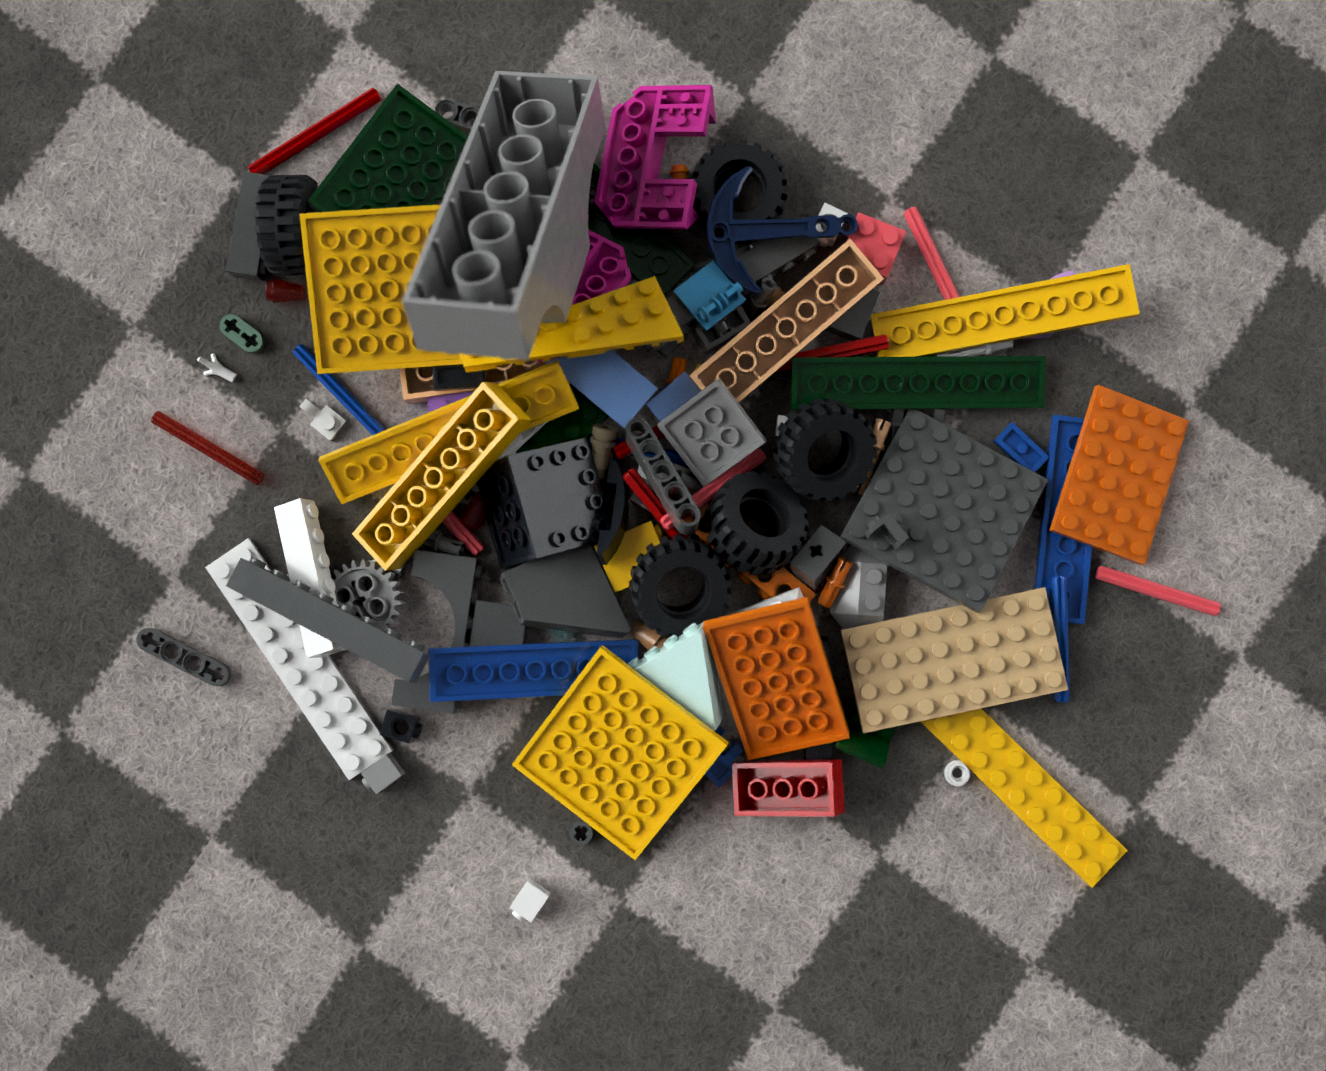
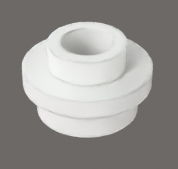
(962, 779)

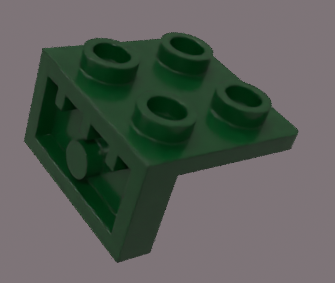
(868, 746)

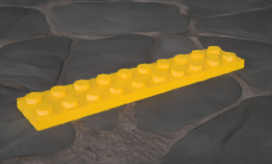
(1008, 313)
(388, 454)
(1029, 792)

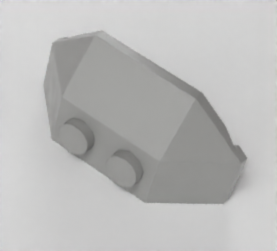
(864, 591)

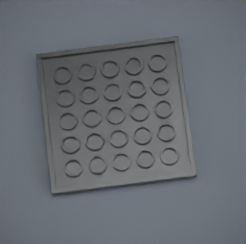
(957, 506)

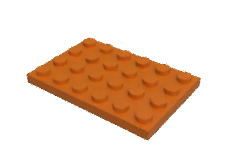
(1119, 475)
(777, 678)

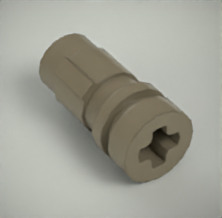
(602, 442)

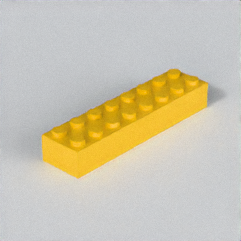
(441, 476)

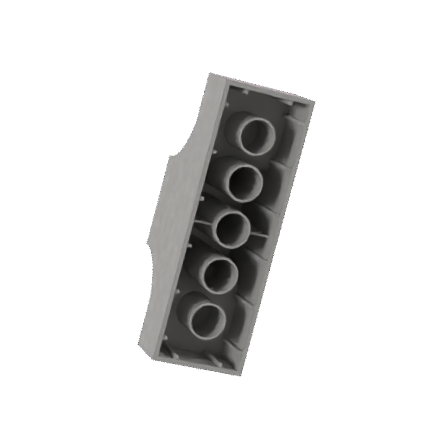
(511, 220)

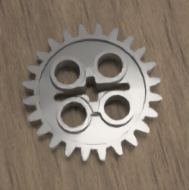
(382, 589)

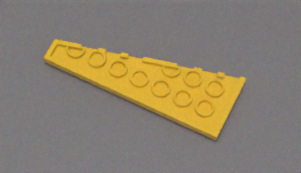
(606, 322)

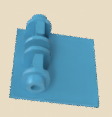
(710, 295)

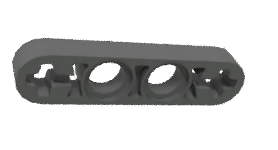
(185, 654)

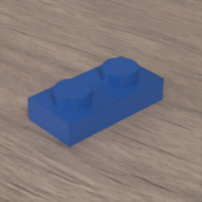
(1020, 448)

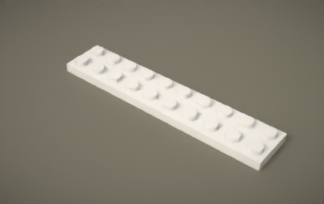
(312, 682)

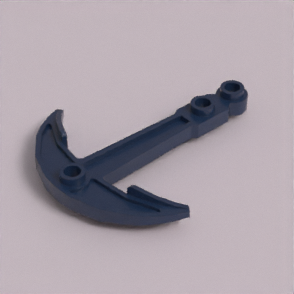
(758, 229)

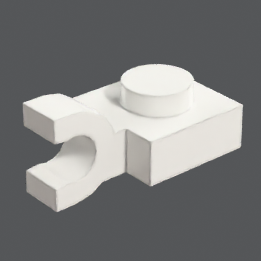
(325, 421)

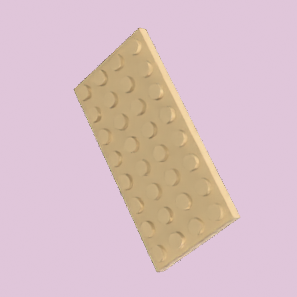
(953, 660)

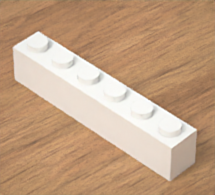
(307, 562)

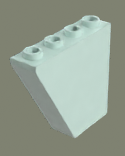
(686, 673)

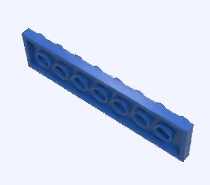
(1056, 552)
(514, 668)

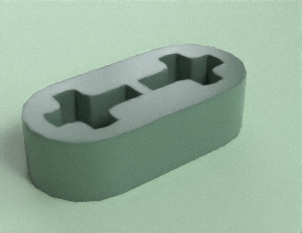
(239, 338)

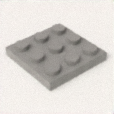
(711, 432)

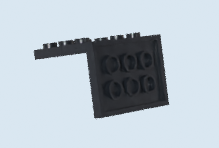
(544, 502)

